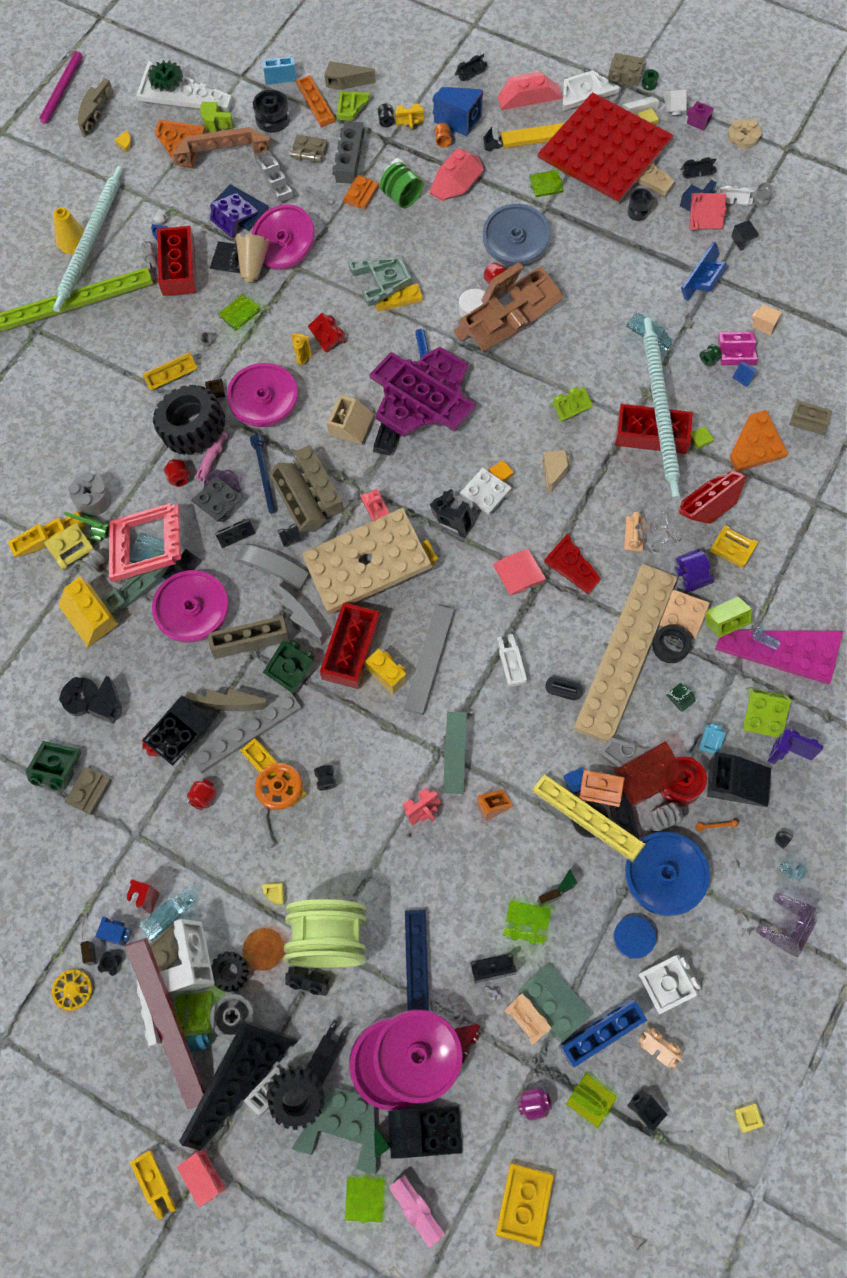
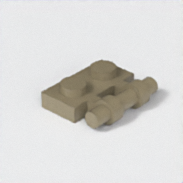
(309, 148)

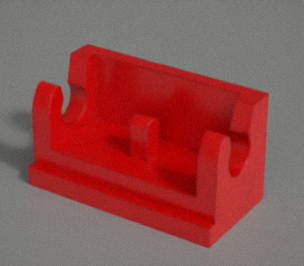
(147, 895)

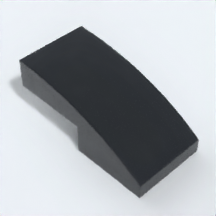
(187, 562)

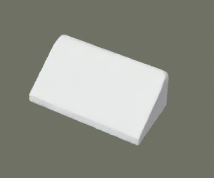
(642, 105)

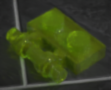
(528, 916)

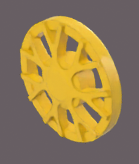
(71, 990)

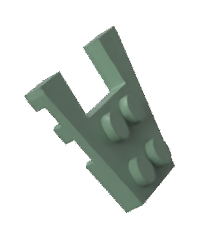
(388, 274)
(346, 1117)

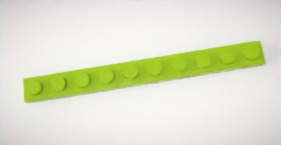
(78, 298)

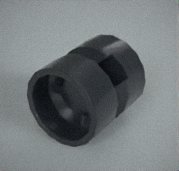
(639, 204)

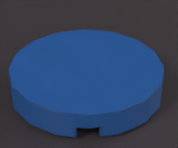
(634, 937)

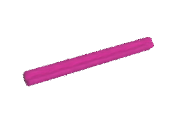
(60, 87)

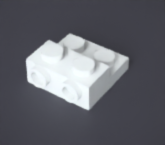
(670, 983)

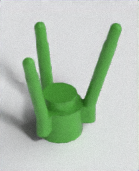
(99, 529)

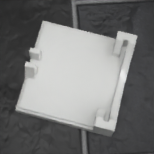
(485, 491)

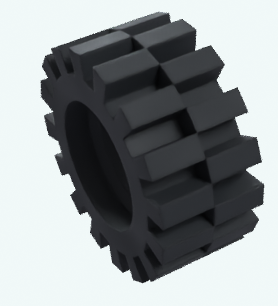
(238, 980)

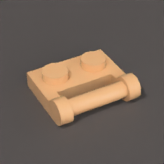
(528, 1018)

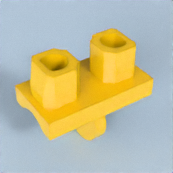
(409, 116)

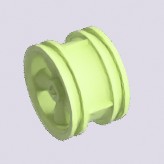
(325, 934)

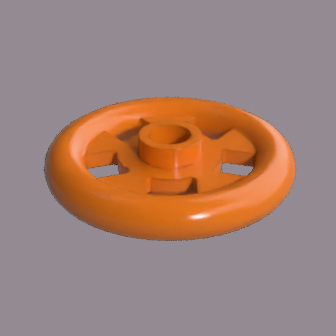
(287, 800)

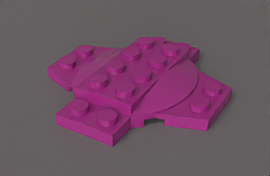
(422, 392)

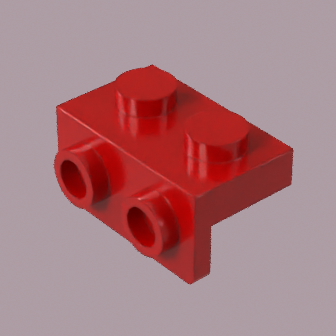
(326, 331)

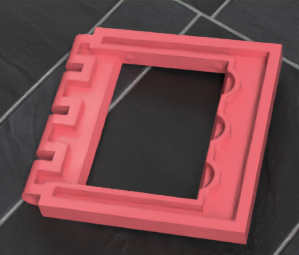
(120, 542)

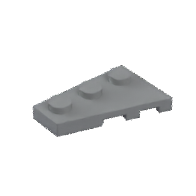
(620, 752)

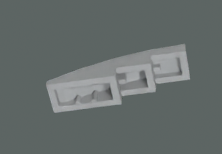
(273, 176)
(299, 617)

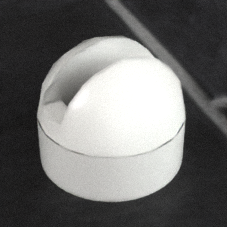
(160, 217)

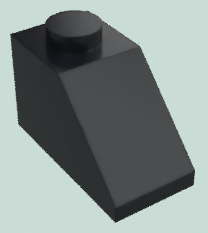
(106, 702)

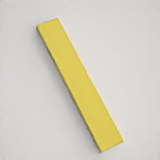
(588, 818)

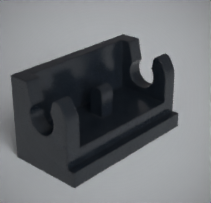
(493, 968)

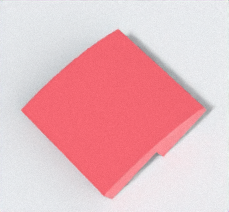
(519, 572)

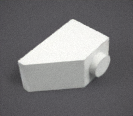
(675, 101)

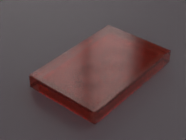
(650, 773)

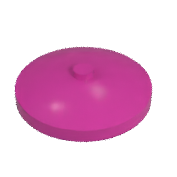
(289, 233)
(262, 394)
(190, 606)
(417, 1056)
(364, 1074)

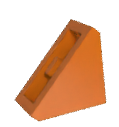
(493, 803)

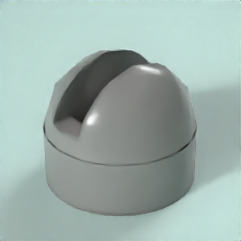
(206, 336)

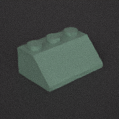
(556, 1002)

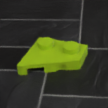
(351, 104)

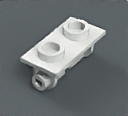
(742, 195)

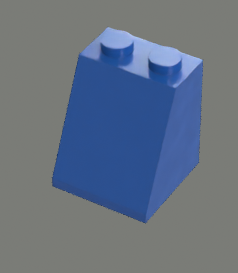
(458, 108)

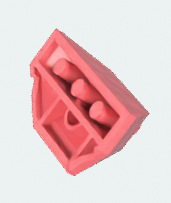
(528, 90)
(456, 174)

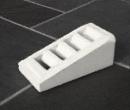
(256, 1093)

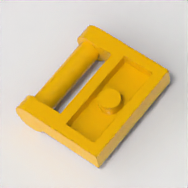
(730, 549)

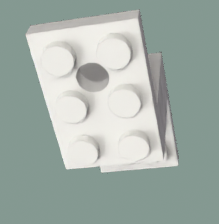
(183, 979)

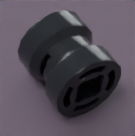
(386, 116)
(287, 536)
(325, 777)

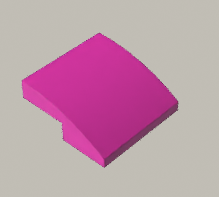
(737, 348)

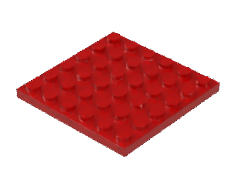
(605, 146)

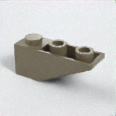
(347, 76)

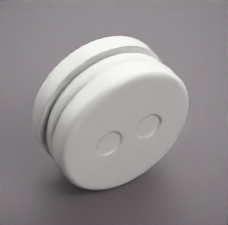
(470, 300)

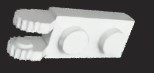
(511, 662)

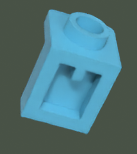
(712, 738)

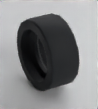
(678, 632)

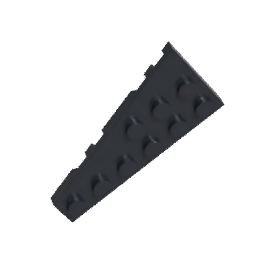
(239, 1073)

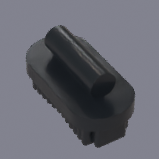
(564, 687)

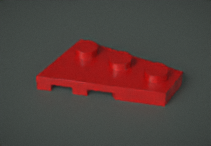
(569, 563)

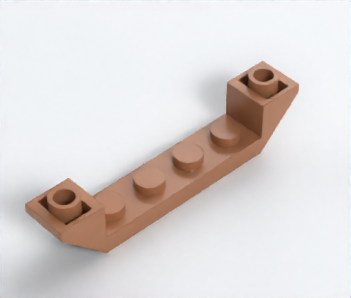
(218, 140)

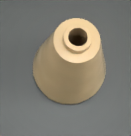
(251, 255)

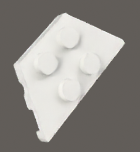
(579, 87)

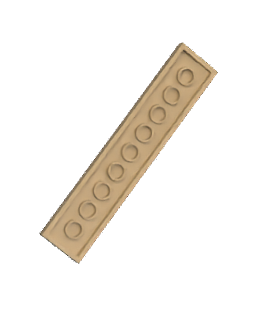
(625, 654)

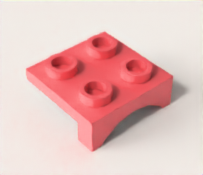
(707, 211)

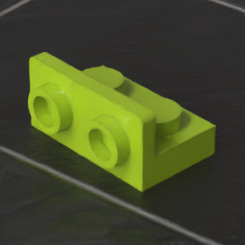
(571, 404)

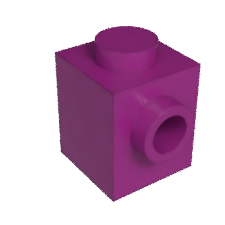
(699, 115)

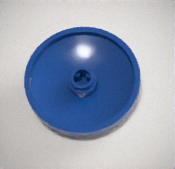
(668, 874)

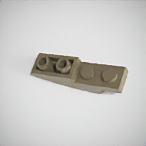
(90, 107)

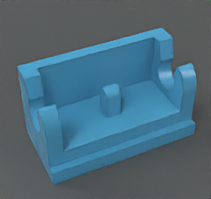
(279, 70)

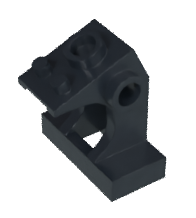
(458, 519)

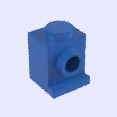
(113, 932)

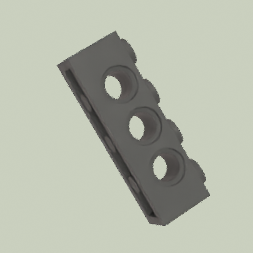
(349, 152)

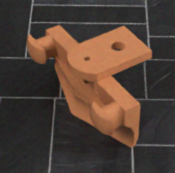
(493, 322)

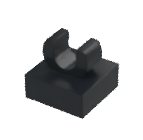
(491, 139)

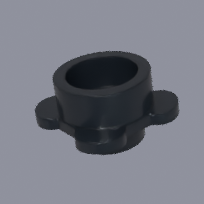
(106, 958)

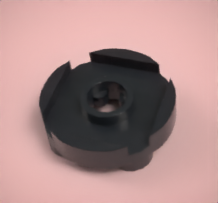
(72, 689)

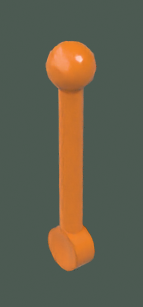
(699, 826)

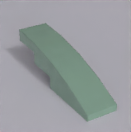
(455, 752)

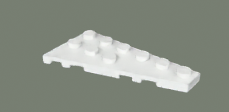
(186, 95)

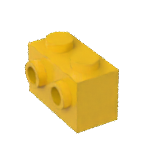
(386, 671)

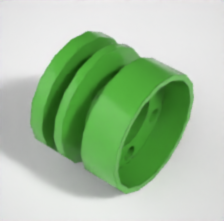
(401, 184)

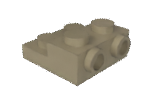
(626, 69)

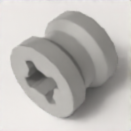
(94, 560)

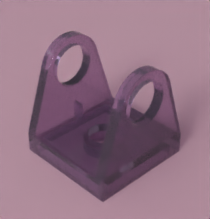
(802, 931)

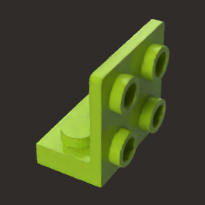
(766, 712)

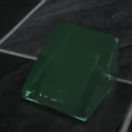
(681, 697)

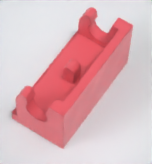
(201, 1178)

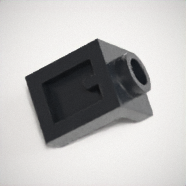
(647, 1109)

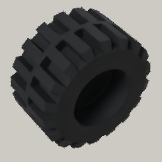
(300, 1114)

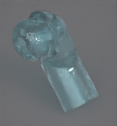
(758, 635)
(798, 873)

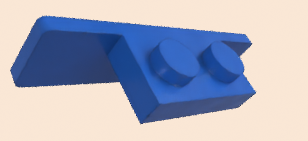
(705, 273)

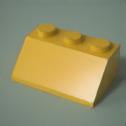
(86, 611)

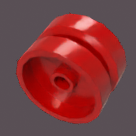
(690, 788)

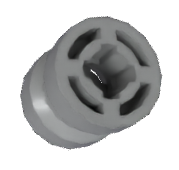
(763, 194)

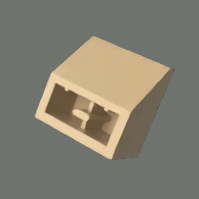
(349, 420)

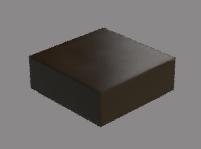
(216, 387)
(548, 898)
(88, 953)

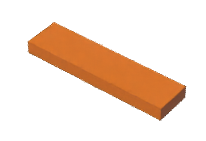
(315, 101)

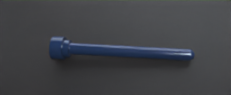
(257, 442)

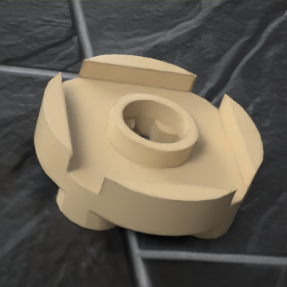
(742, 126)

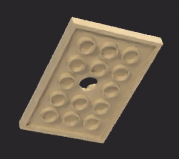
(395, 558)

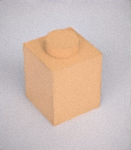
(765, 319)

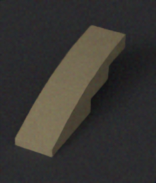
(233, 701)

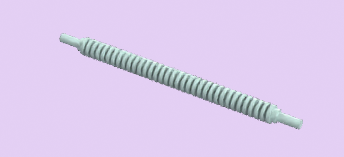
(88, 238)
(661, 408)

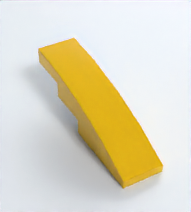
(34, 538)

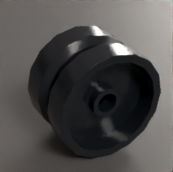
(271, 111)

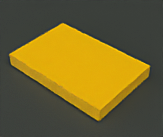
(524, 1205)

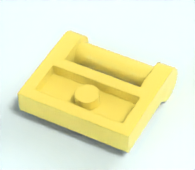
(66, 540)

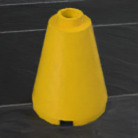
(67, 230)

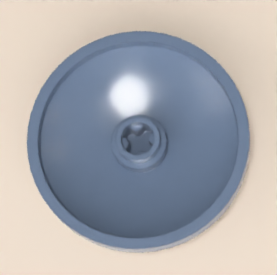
(516, 234)

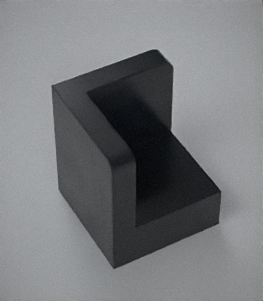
(743, 232)

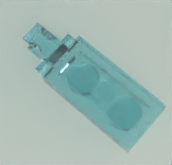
(637, 325)
(166, 914)

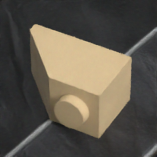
(555, 467)

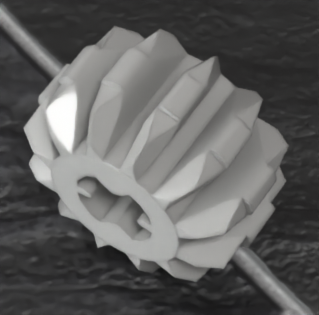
(665, 817)

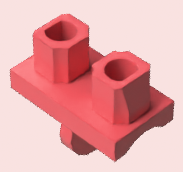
(374, 505)
(424, 808)

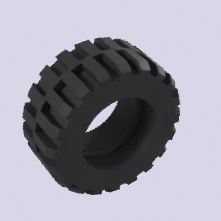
(182, 404)

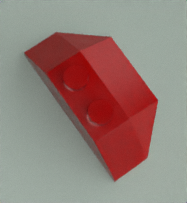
(713, 498)

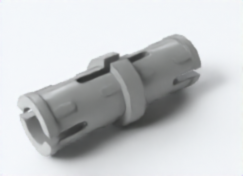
(150, 257)

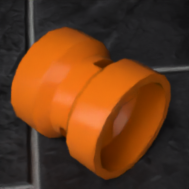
(443, 135)

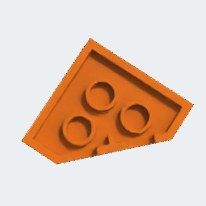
(172, 133)
(757, 443)

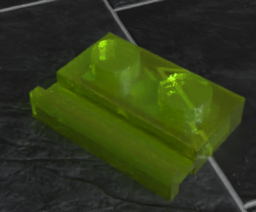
(239, 312)

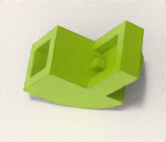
(214, 119)

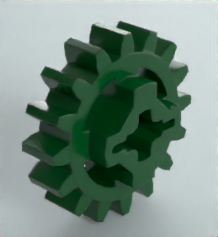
(165, 75)

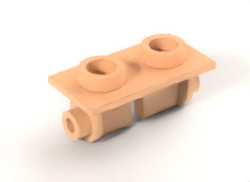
(632, 538)
(668, 1051)

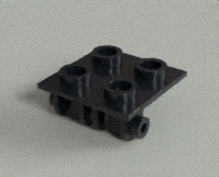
(225, 257)

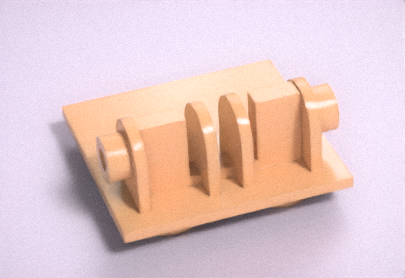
(685, 612)

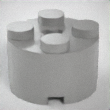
(89, 494)
(225, 1008)

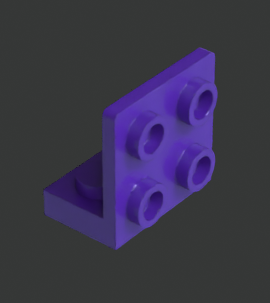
(230, 211)
(792, 741)

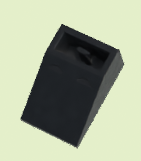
(180, 728)
(738, 780)
(424, 1132)

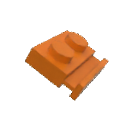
(361, 192)
(602, 788)

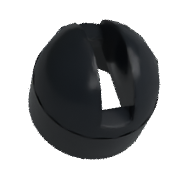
(783, 838)

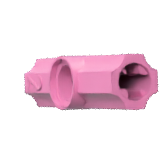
(416, 1211)

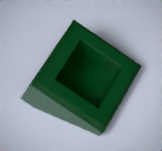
(568, 883)
(381, 1143)

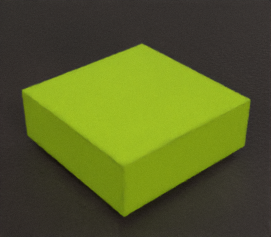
(701, 438)

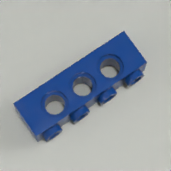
(602, 1033)

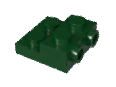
(290, 665)
(53, 765)

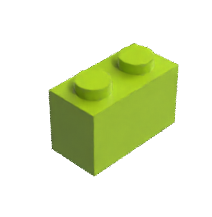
(728, 617)

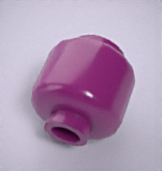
(535, 1104)

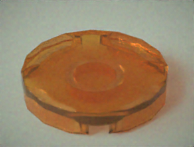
(263, 949)

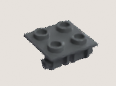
(217, 499)

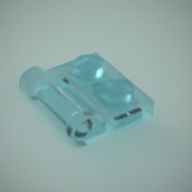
(141, 552)

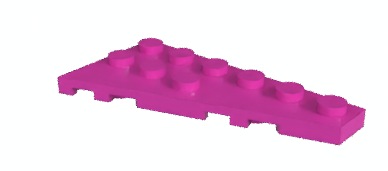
(800, 652)

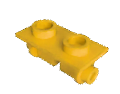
(301, 348)

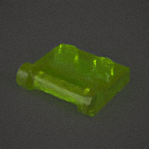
(199, 1012)

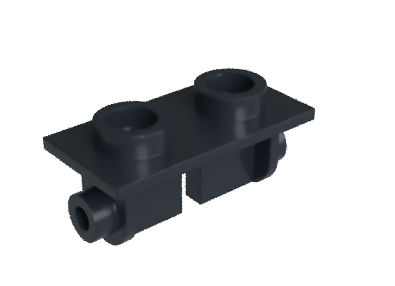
(465, 69)
(691, 167)
(234, 534)
(297, 979)

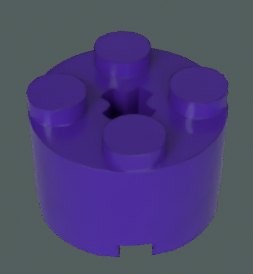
(694, 570)

